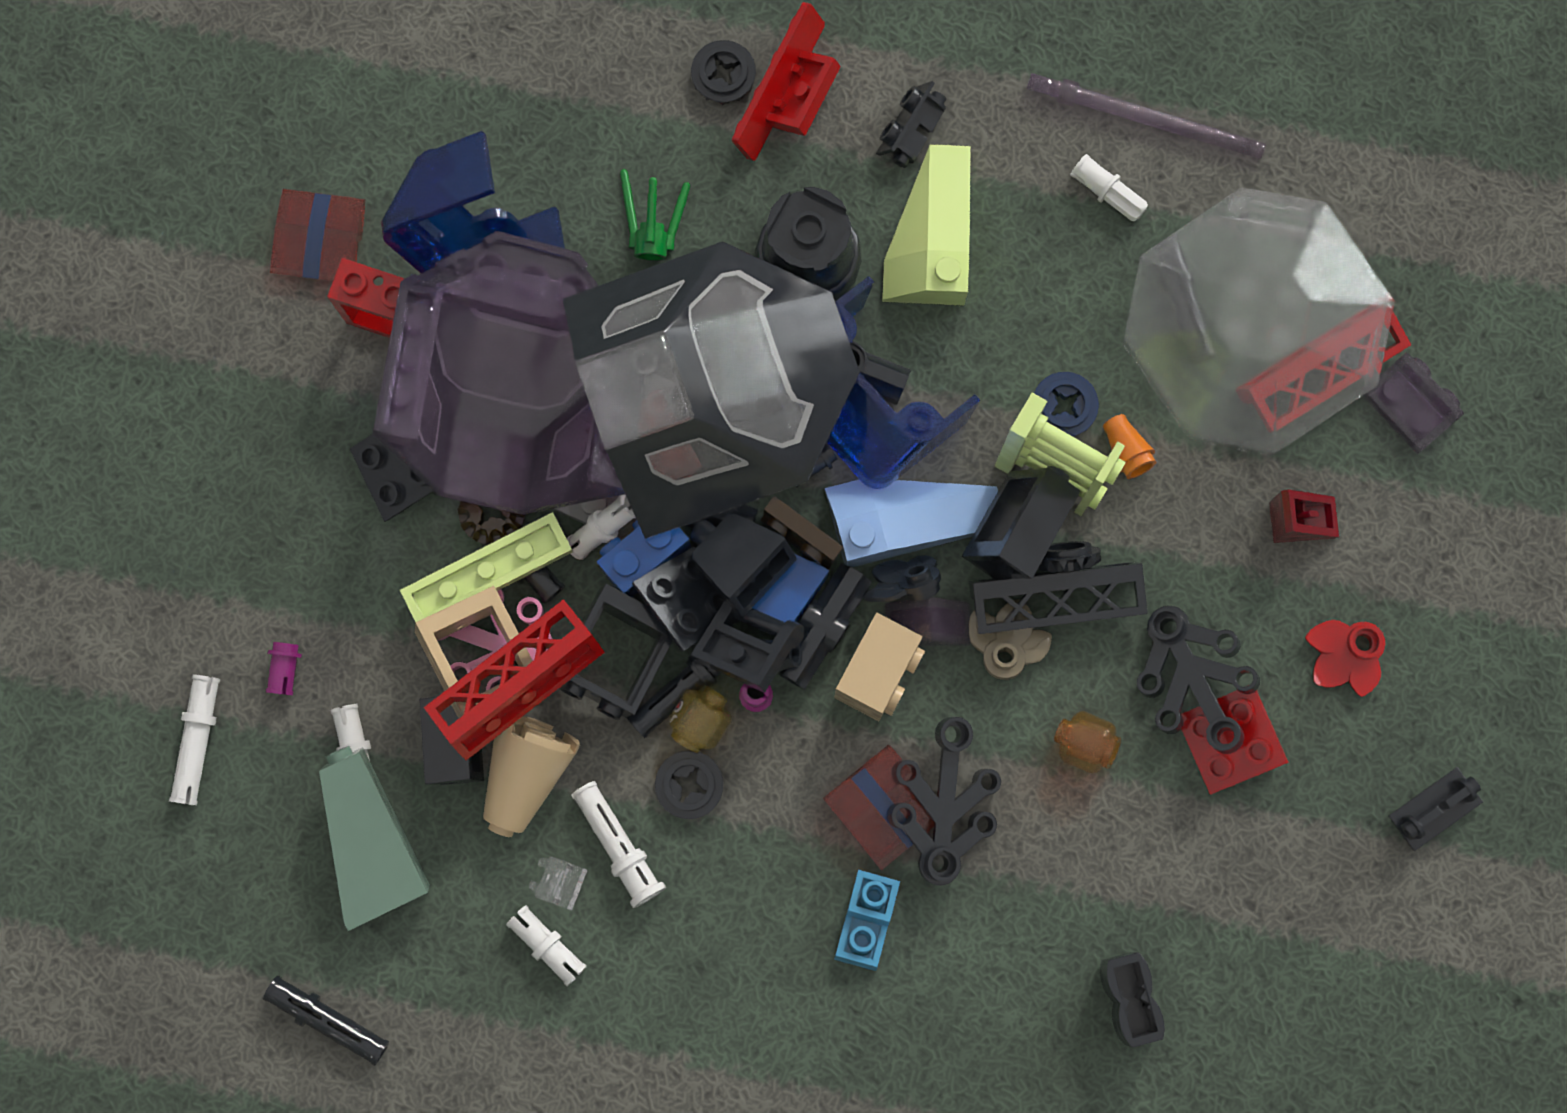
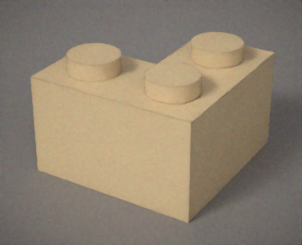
(878, 666)

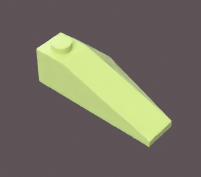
(932, 238)

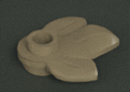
(1024, 645)

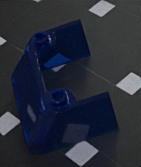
(429, 214)
(871, 434)

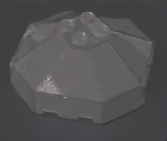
(1258, 321)

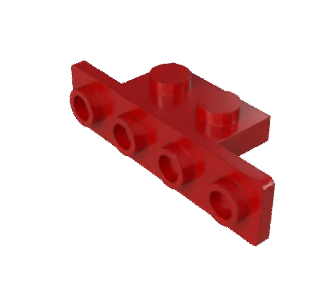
(791, 86)

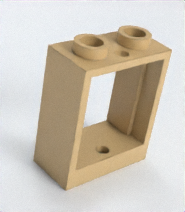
(457, 617)

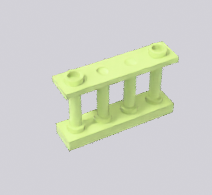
(1040, 445)

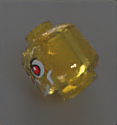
(700, 719)

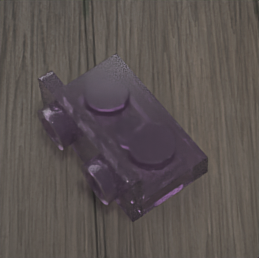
(1414, 402)

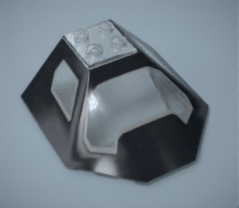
(710, 381)

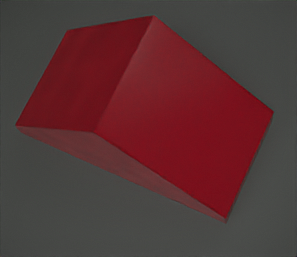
(1303, 516)

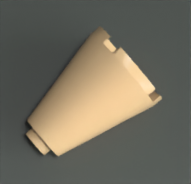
(522, 773)

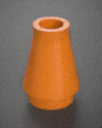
(1137, 451)

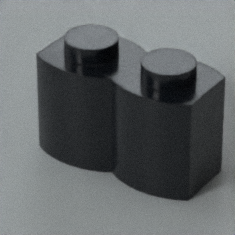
(1134, 1011)

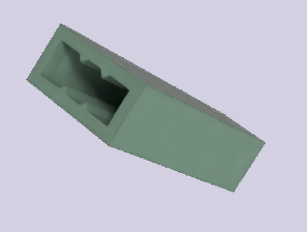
(368, 843)

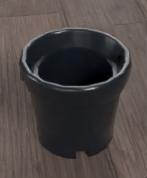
(812, 240)

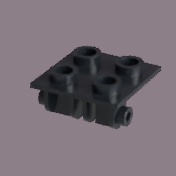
(388, 478)
(680, 598)

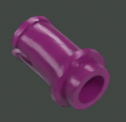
(282, 668)
(755, 705)

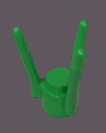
(651, 240)

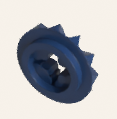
(1084, 407)

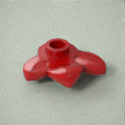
(1341, 658)

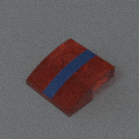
(315, 233)
(863, 806)

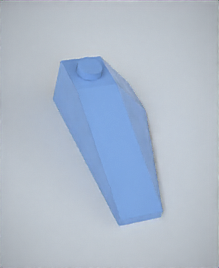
(903, 516)

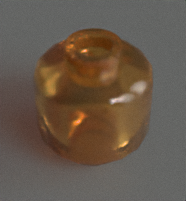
(1087, 742)

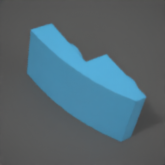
(867, 920)

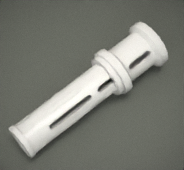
(627, 862)

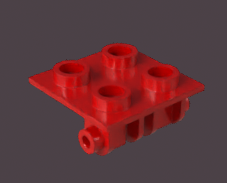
(1259, 750)

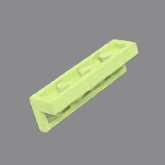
(490, 566)

